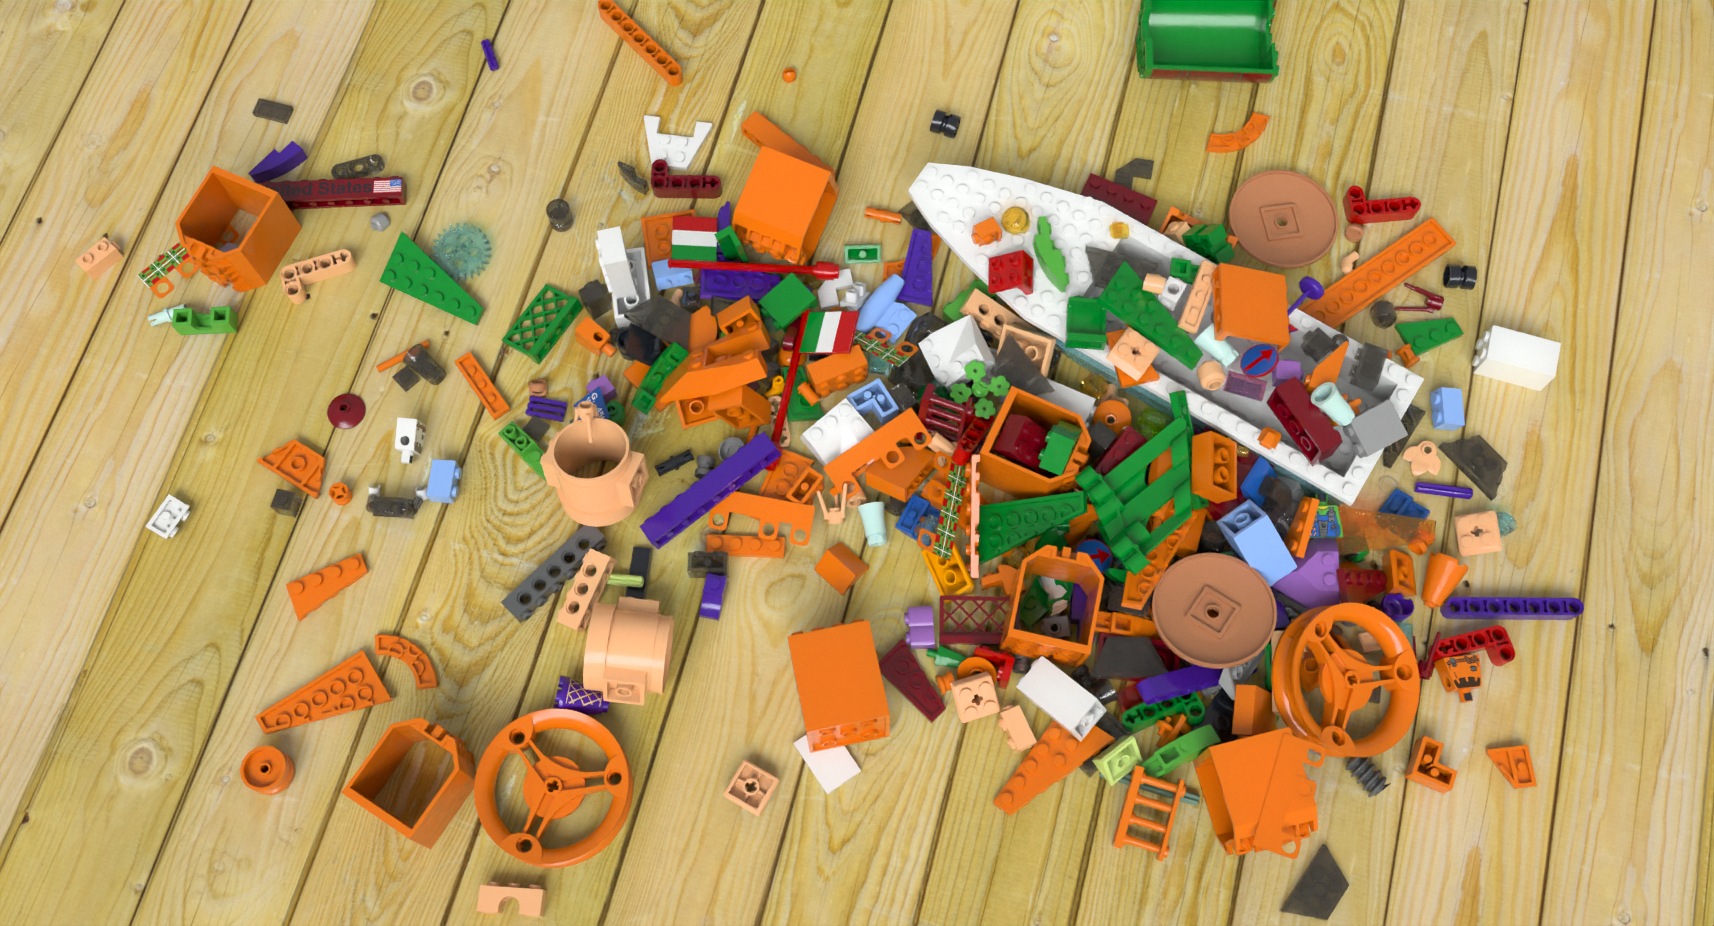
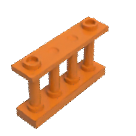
(1127, 817)

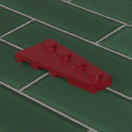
(1360, 584)
(910, 680)

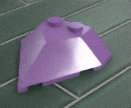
(1315, 578)

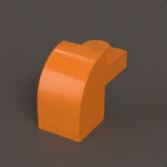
(1003, 577)

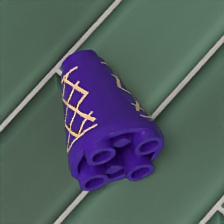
(576, 698)

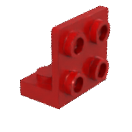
(1011, 272)
(1002, 660)

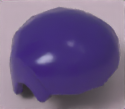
(1397, 607)

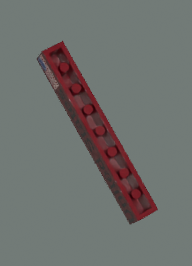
(341, 192)

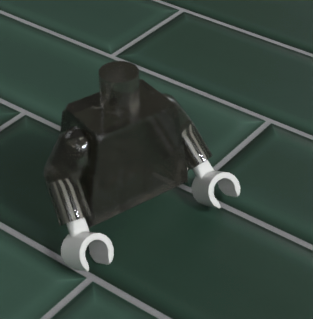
(394, 507)

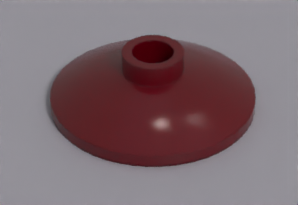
(351, 416)

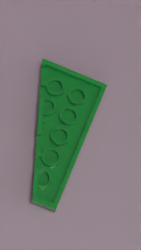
(421, 277)
(1147, 316)
(1016, 522)

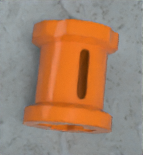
(1407, 356)

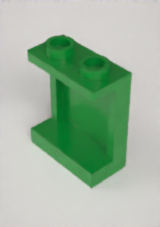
(787, 302)
(1085, 324)

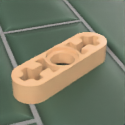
(786, 435)

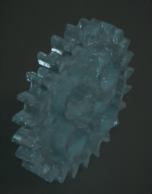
(452, 240)

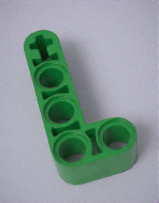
(1179, 705)

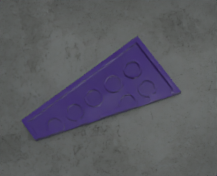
(737, 284)

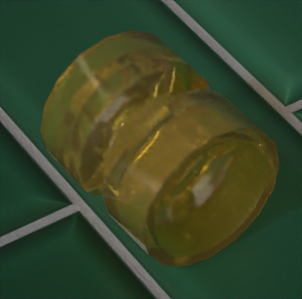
(1016, 557)

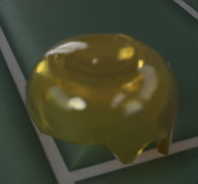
(1016, 220)

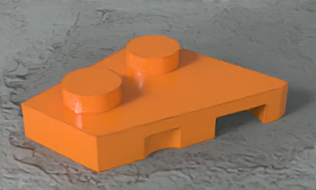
(1514, 765)

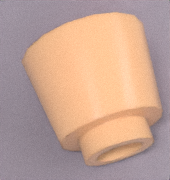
(856, 500)

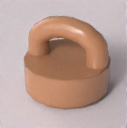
(1354, 232)
(538, 385)

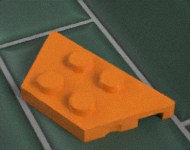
(297, 466)

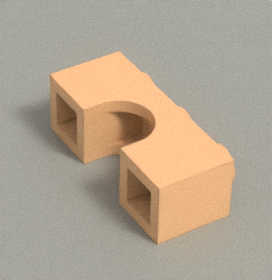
(493, 897)

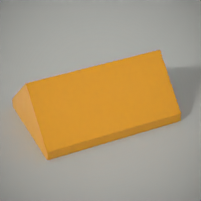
(949, 576)

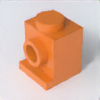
(986, 232)

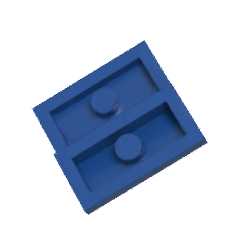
(1254, 479)
(1402, 504)
(913, 511)

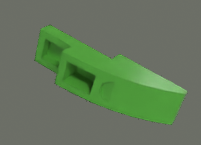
(1048, 258)
(523, 447)
(1180, 751)

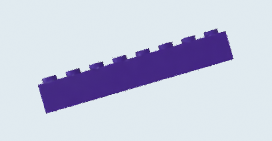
(710, 490)

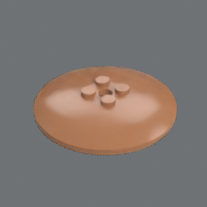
(1288, 197)
(1218, 583)

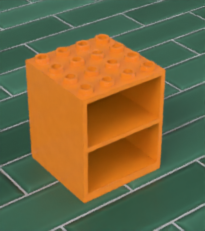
(839, 685)

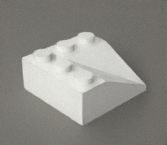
(953, 348)
(836, 432)

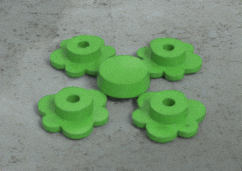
(980, 389)

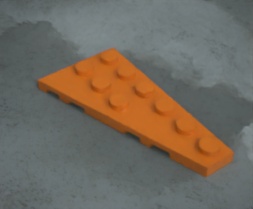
(1140, 587)
(337, 692)

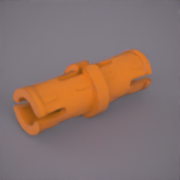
(883, 215)

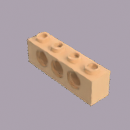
(992, 310)
(587, 601)

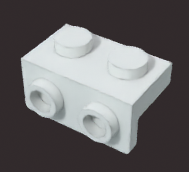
(168, 516)

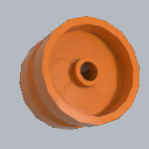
(267, 770)

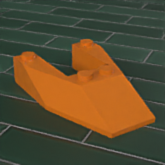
(720, 365)

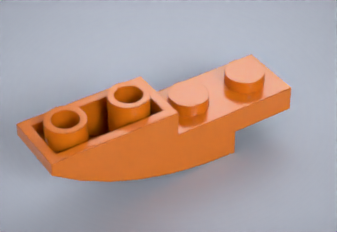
(1125, 625)

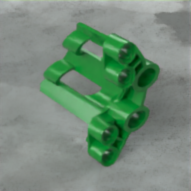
(1126, 502)

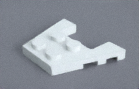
(675, 150)

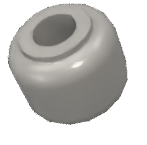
(379, 222)

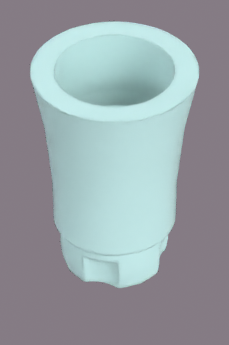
(1220, 350)
(1332, 403)
(874, 523)

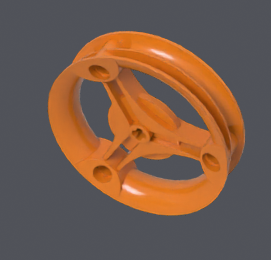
(1345, 680)
(553, 803)

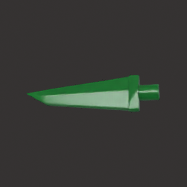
(946, 657)

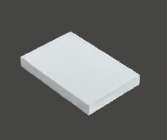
(829, 766)

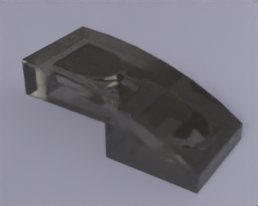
(629, 175)

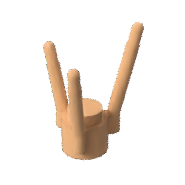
(586, 411)
(835, 514)

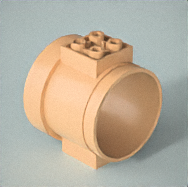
(602, 498)
(628, 650)

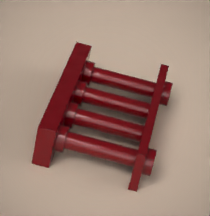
(928, 408)

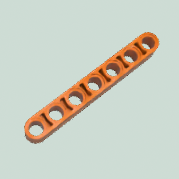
(633, 35)

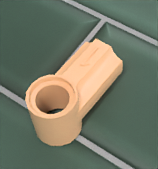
(1154, 283)
(941, 444)

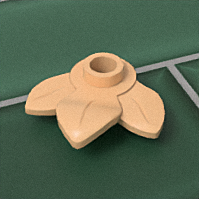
(1422, 461)

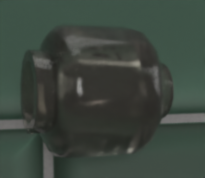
(1383, 314)

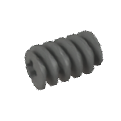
(1367, 775)

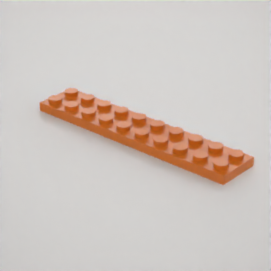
(1380, 274)

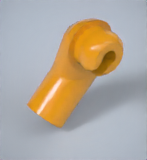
(776, 388)

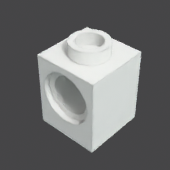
(1168, 299)

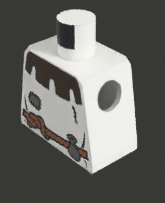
(409, 438)

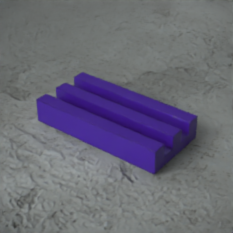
(563, 405)

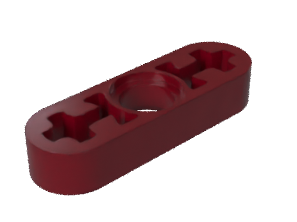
(791, 335)

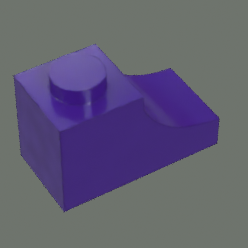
(713, 596)

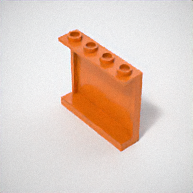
(1250, 305)

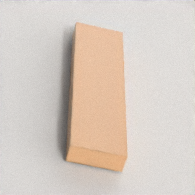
(1197, 298)

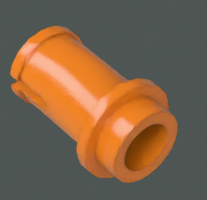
(808, 393)

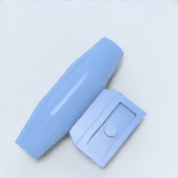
(884, 311)

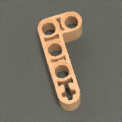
(344, 261)

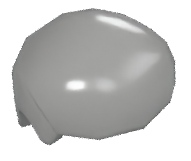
(729, 447)

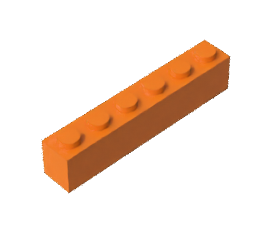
(764, 133)

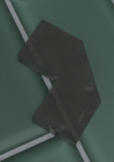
(1136, 168)

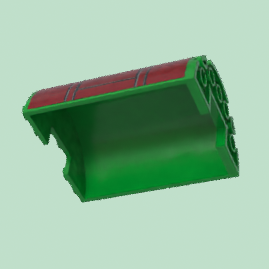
(1206, 41)

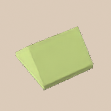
(1118, 759)

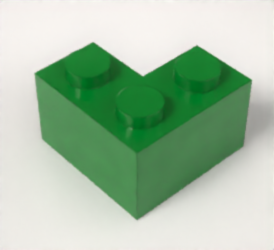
(1060, 446)

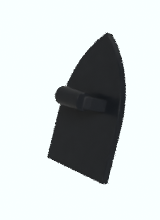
(643, 345)

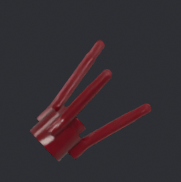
(1433, 301)
(1426, 667)

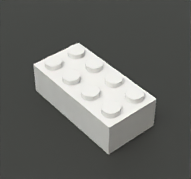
(615, 262)
(642, 285)

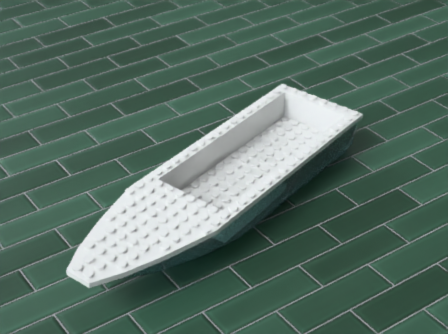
(962, 196)

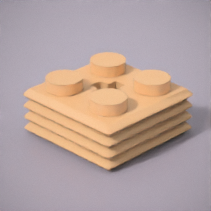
(1135, 343)
(1489, 538)
(964, 693)
(747, 775)

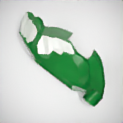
(1058, 591)

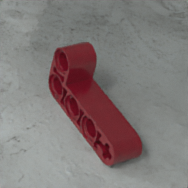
(687, 182)

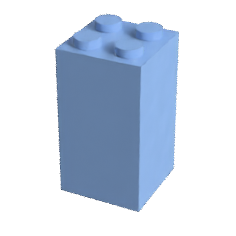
(1257, 541)

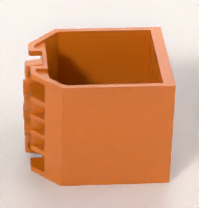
(784, 206)
(211, 213)
(1019, 480)
(1065, 567)
(386, 758)
(1235, 787)

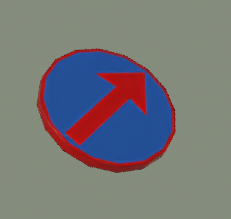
(1259, 360)
(1097, 551)

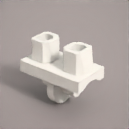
(855, 297)

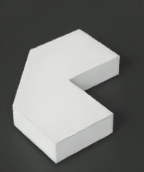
(827, 292)

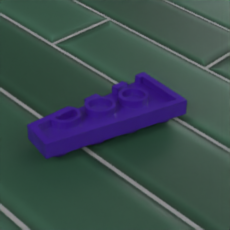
(918, 270)

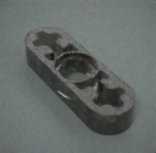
(360, 161)

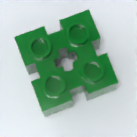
(1209, 242)

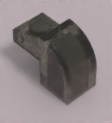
(1276, 496)

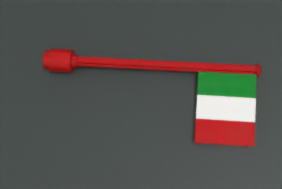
(696, 248)
(816, 335)

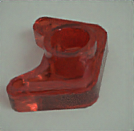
(1128, 697)

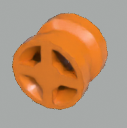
(340, 489)
(943, 682)

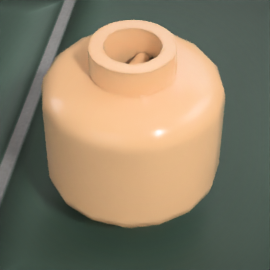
(1211, 375)

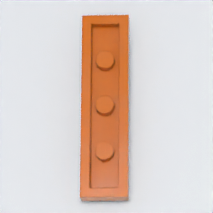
(482, 386)
(746, 546)

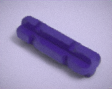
(489, 54)

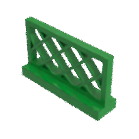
(553, 329)

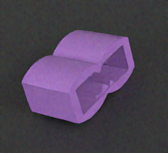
(920, 627)

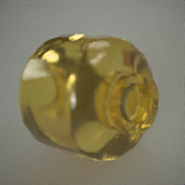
(1094, 385)

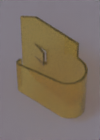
(1119, 230)

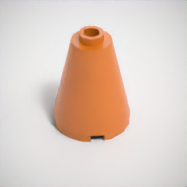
(1441, 579)

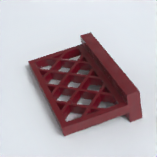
(973, 637)

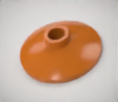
(1116, 409)
(974, 664)

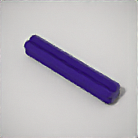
(1443, 490)

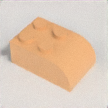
(1035, 344)

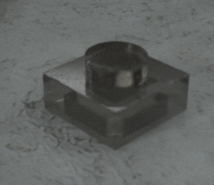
(406, 378)

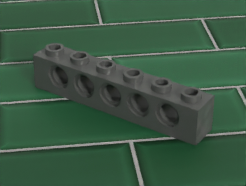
(544, 572)

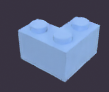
(874, 398)

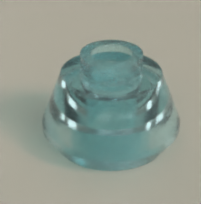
(1506, 523)

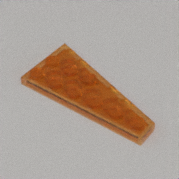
(1377, 530)

